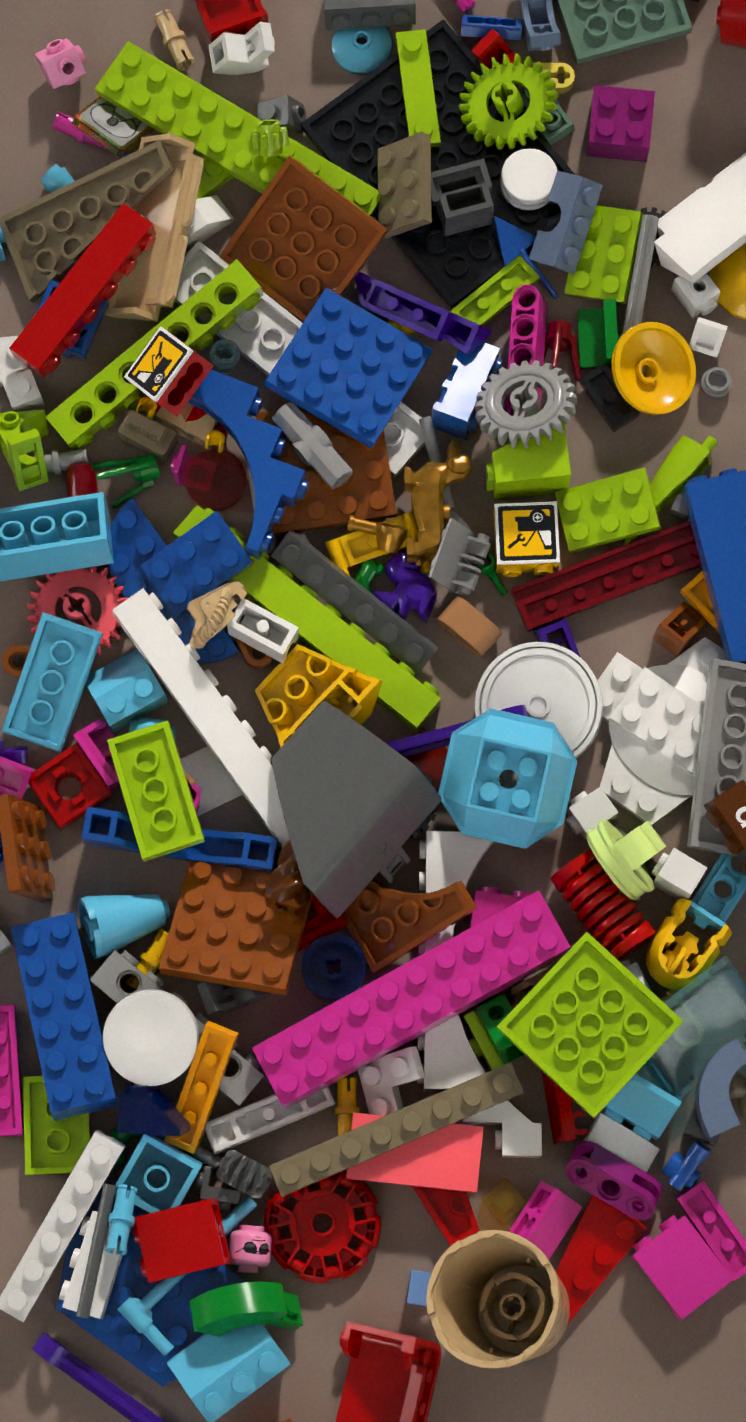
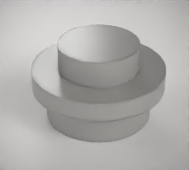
(716, 382)

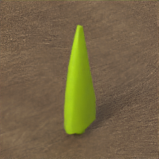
(682, 463)

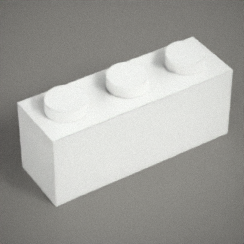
(106, 1277)

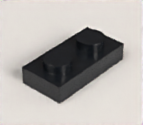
(607, 399)

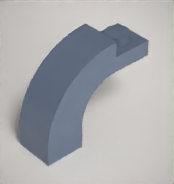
(539, 25)
(712, 1089)

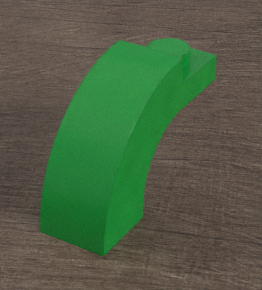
(245, 1305)

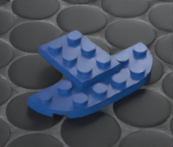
(177, 572)

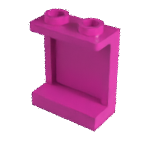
(681, 1266)

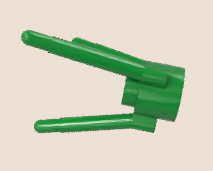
(142, 468)

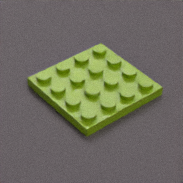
(590, 1025)

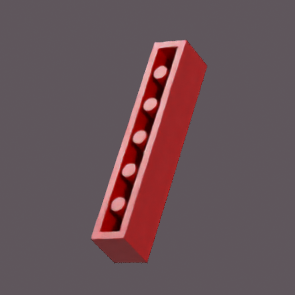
(83, 291)

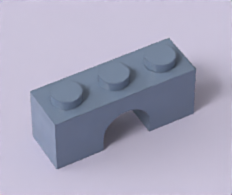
(564, 244)

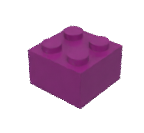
(620, 123)

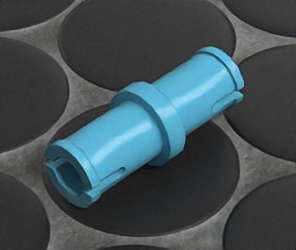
(121, 1219)

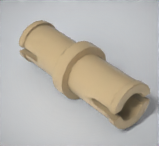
(174, 39)

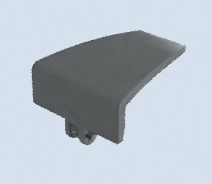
(347, 805)

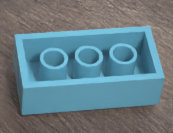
(55, 536)

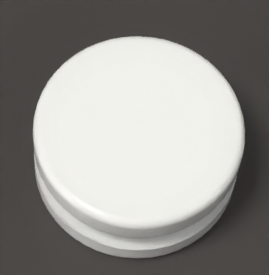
(528, 179)

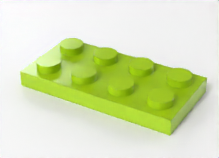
(156, 791)

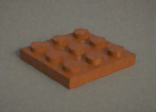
(25, 849)

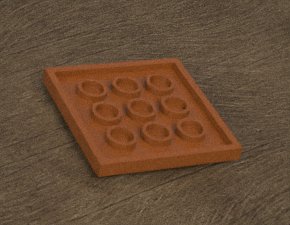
(303, 239)
(365, 494)
(229, 933)

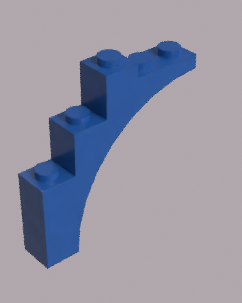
(275, 482)

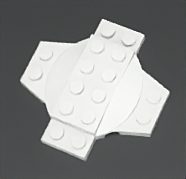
(655, 730)

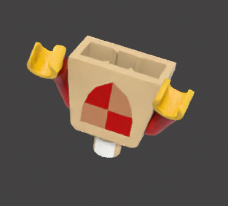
(190, 423)

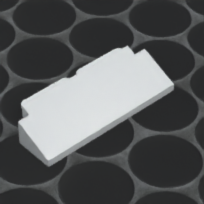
(705, 225)

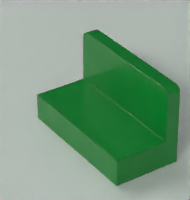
(597, 335)

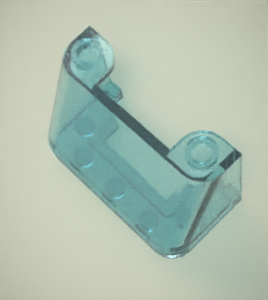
(712, 1015)

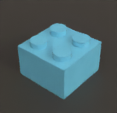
(159, 1174)

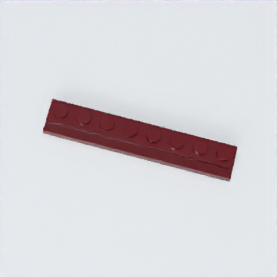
(606, 577)

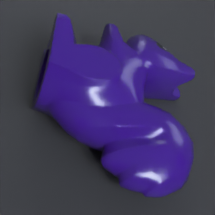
(413, 590)

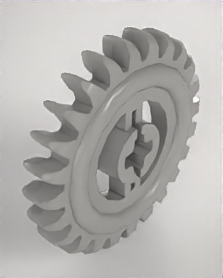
(528, 417)

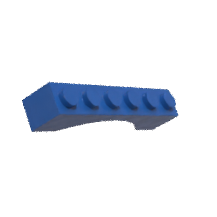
(232, 849)

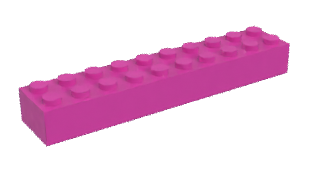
(411, 1000)

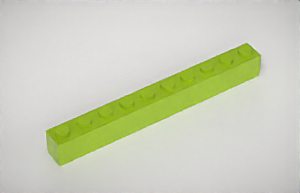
(329, 635)

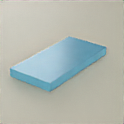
(52, 682)

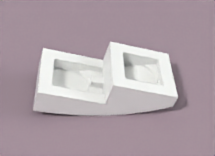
(622, 1142)

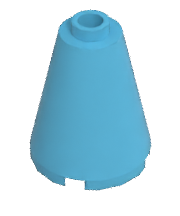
(119, 920)

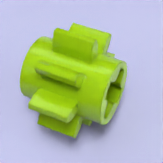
(269, 137)

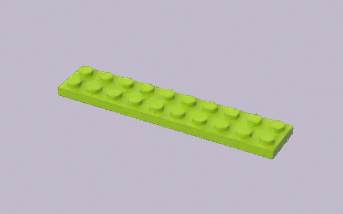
(216, 126)

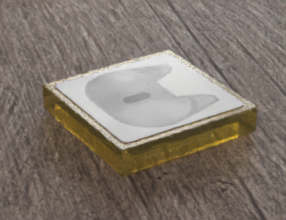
(111, 126)

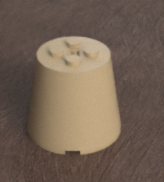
(474, 1298)

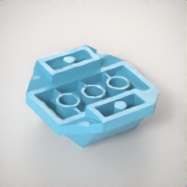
(473, 769)

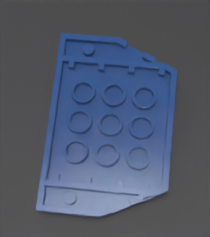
(169, 1315)

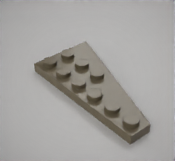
(60, 226)

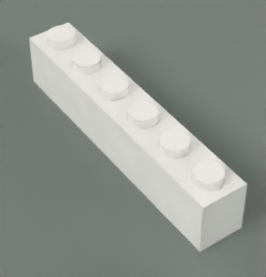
(60, 1225)

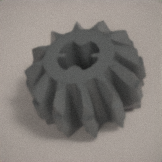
(244, 1174)

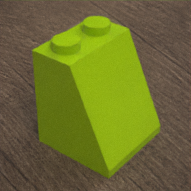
(530, 470)

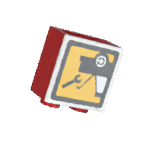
(168, 371)

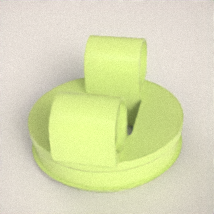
(624, 855)

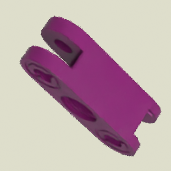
(614, 1180)

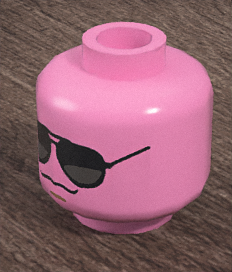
(250, 1248)

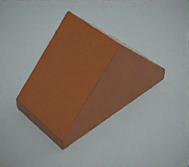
(679, 629)

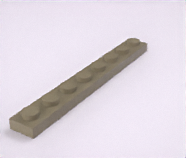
(396, 1129)

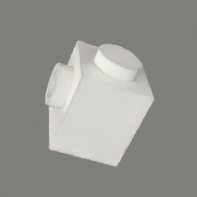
(696, 296)
(23, 391)
(589, 810)

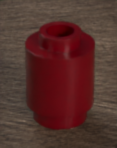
(81, 480)

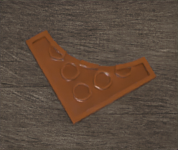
(396, 922)

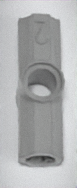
(312, 445)

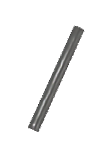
(96, 1251)

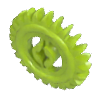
(496, 84)

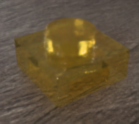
(504, 1201)

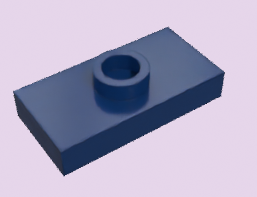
(481, 25)

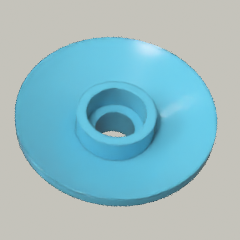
(357, 57)

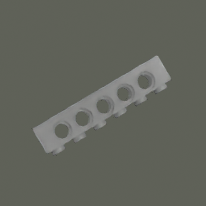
(109, 980)

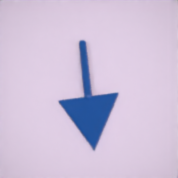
(514, 242)

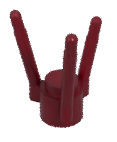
(558, 340)

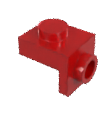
(492, 46)

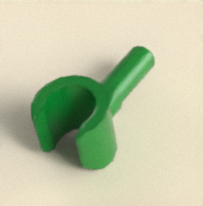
(491, 573)

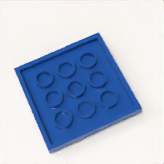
(348, 368)

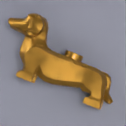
(427, 501)

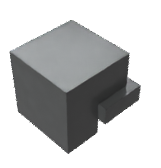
(462, 197)

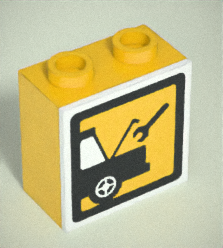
(526, 538)

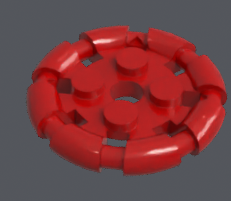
(327, 1243)

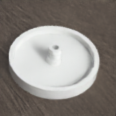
(150, 1037)

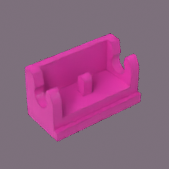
(95, 746)
(546, 1218)

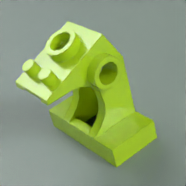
(19, 435)

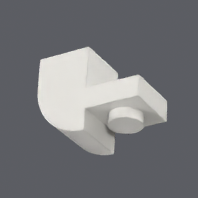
(242, 53)

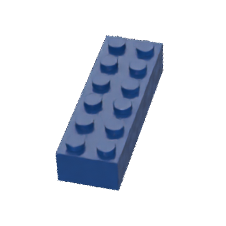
(64, 1016)

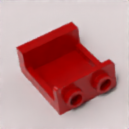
(230, 16)
(181, 1240)

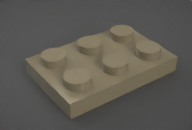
(405, 184)

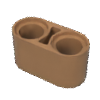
(469, 626)

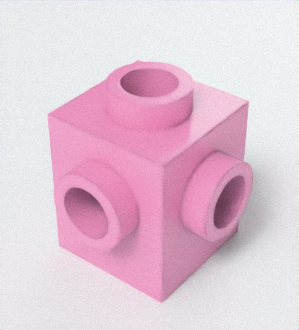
(61, 63)

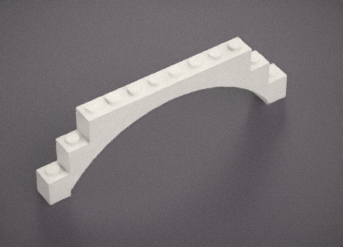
(446, 1049)

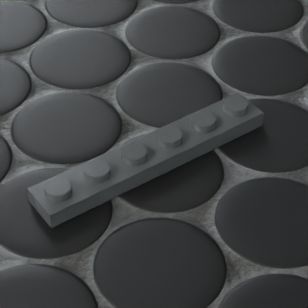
(354, 601)

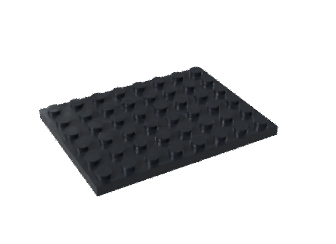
(374, 116)

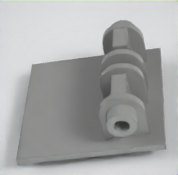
(455, 558)

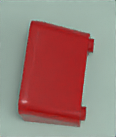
(387, 1375)

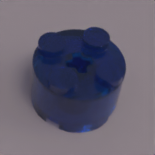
(333, 950)

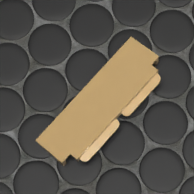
(171, 211)

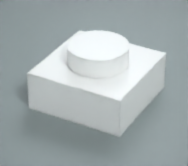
(707, 337)

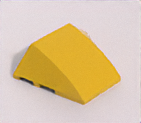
(307, 680)

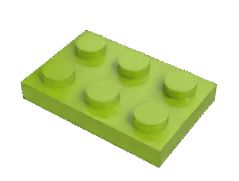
(607, 256)
(607, 510)
(50, 1144)

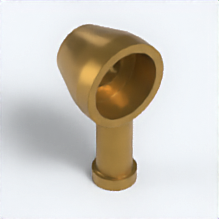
(388, 536)

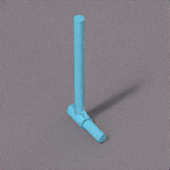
(138, 1311)

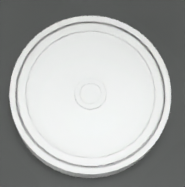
(551, 685)

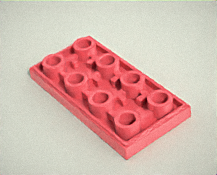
(437, 1161)

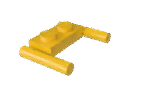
(362, 546)

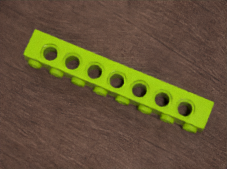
(232, 279)

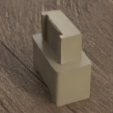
(148, 436)

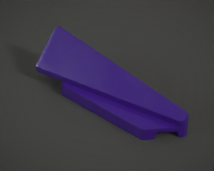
(419, 314)

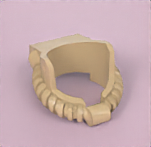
(214, 611)

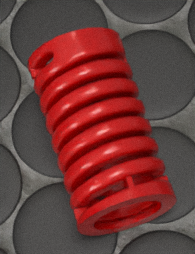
(595, 915)

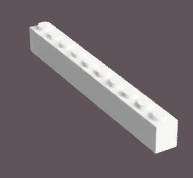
(204, 706)

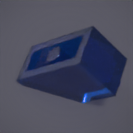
(149, 1113)

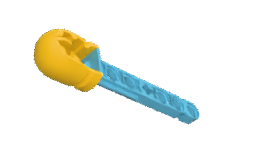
(708, 912)

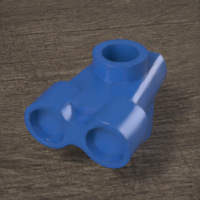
(683, 1169)

